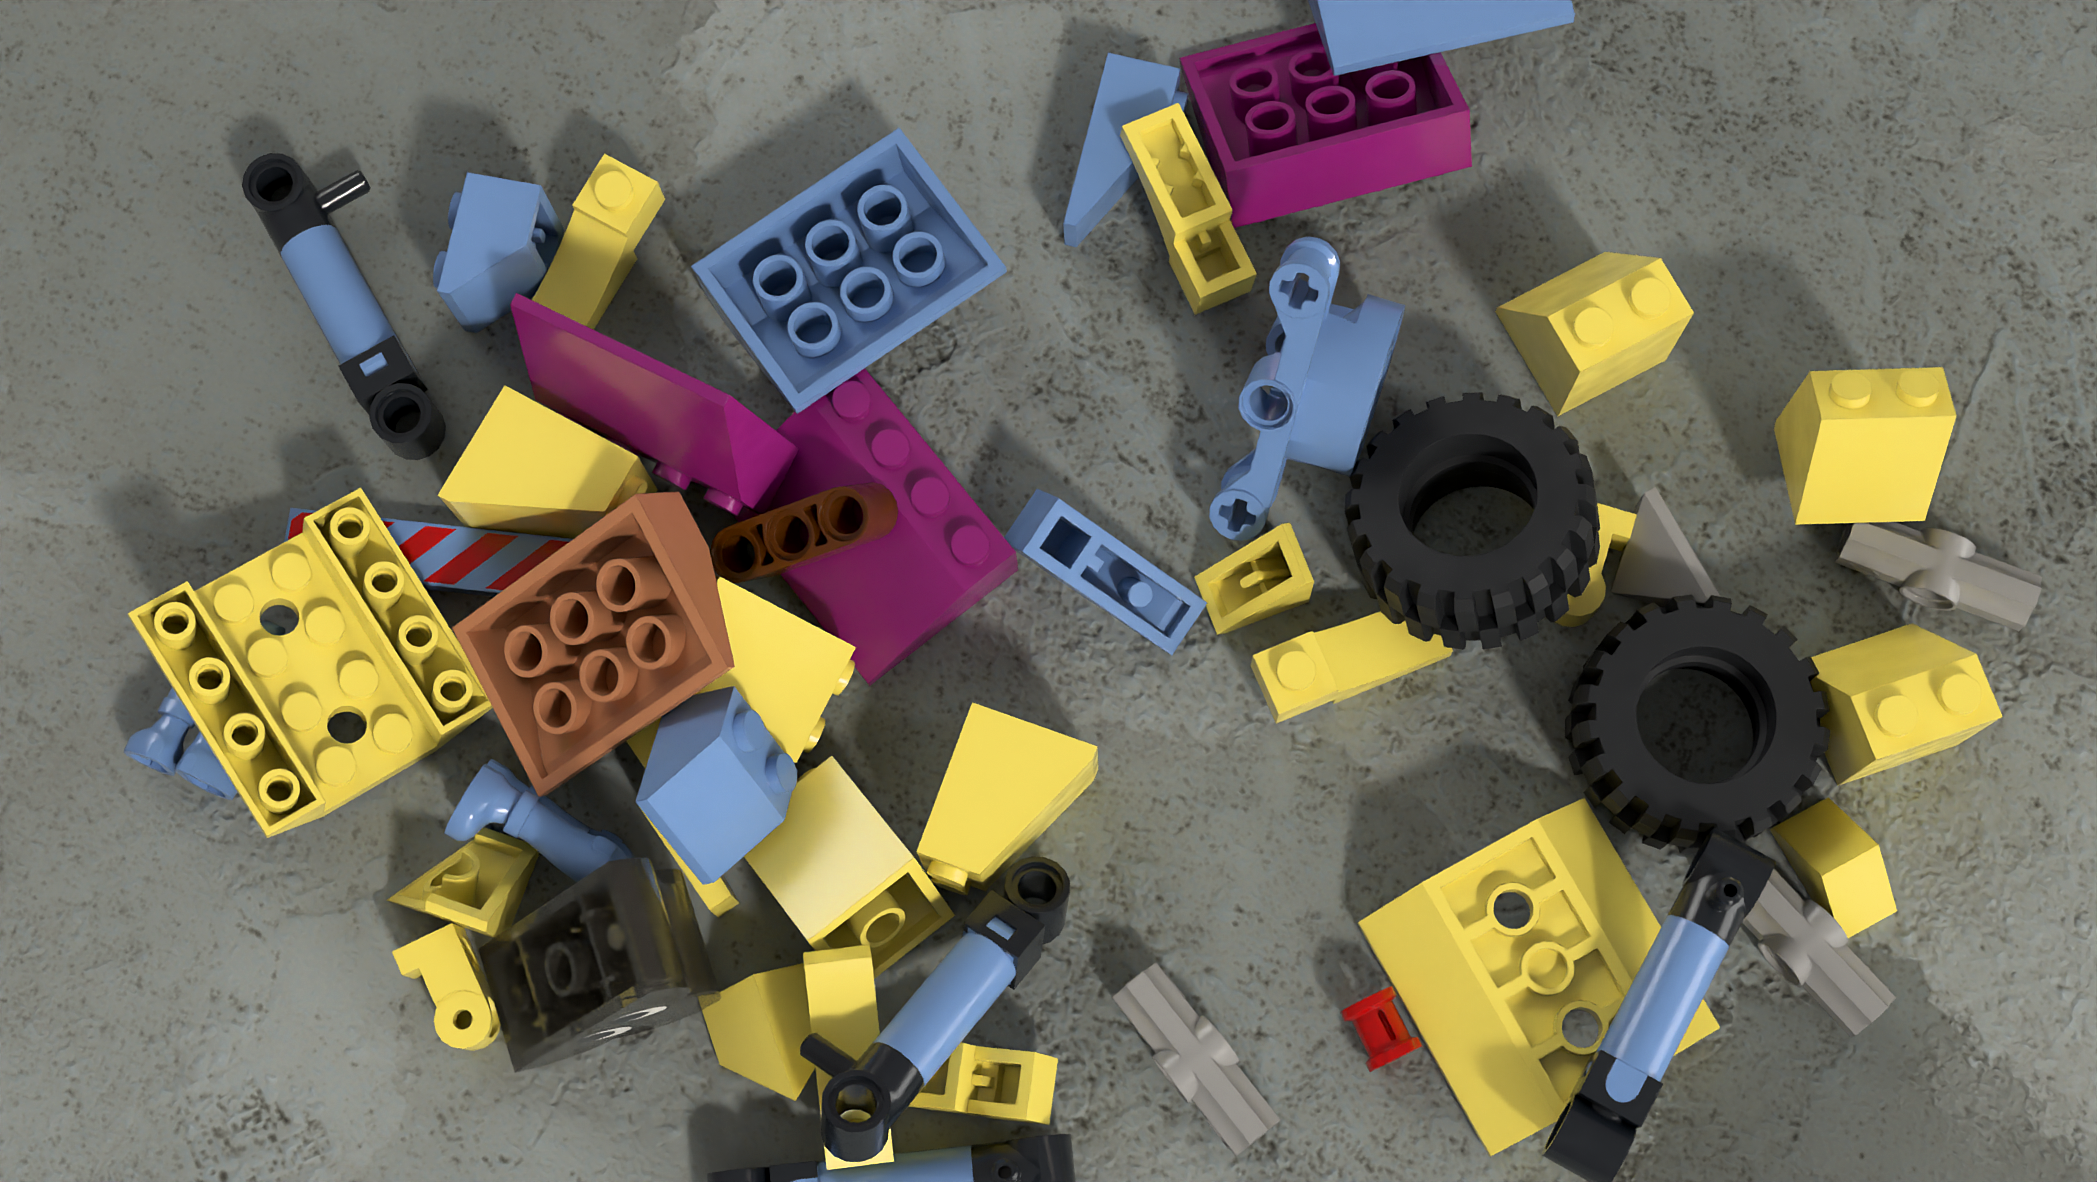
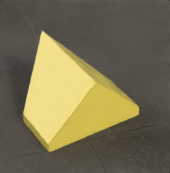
(476, 884)
(761, 1029)

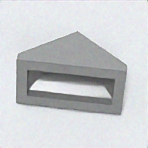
(1659, 559)

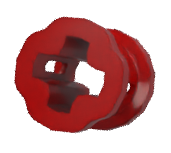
(1380, 1028)

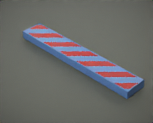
(458, 556)

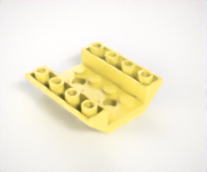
(360, 646)
(1498, 994)

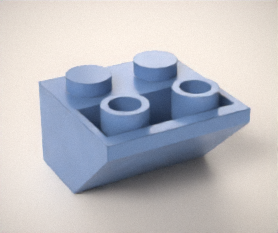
(497, 248)

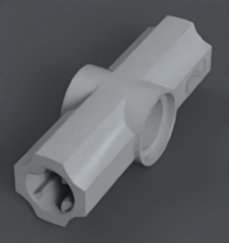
(1940, 571)
(1813, 953)
(1195, 1059)

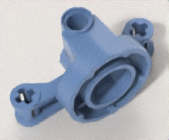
(1325, 383)

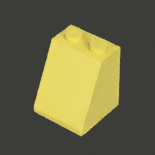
(1596, 326)
(1865, 444)
(539, 473)
(782, 667)
(1899, 700)
(1000, 796)
(847, 872)

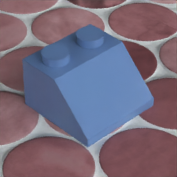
(715, 781)

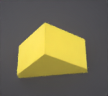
(1256, 581)
(1837, 865)

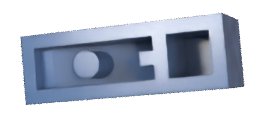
(1105, 170)
(1104, 570)

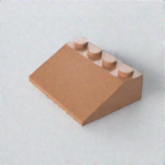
(601, 638)

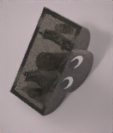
(599, 964)

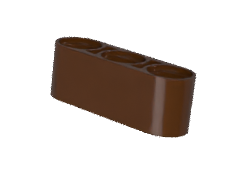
(778, 538)

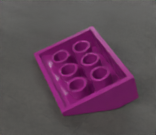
(1300, 138)
(652, 410)
(933, 561)

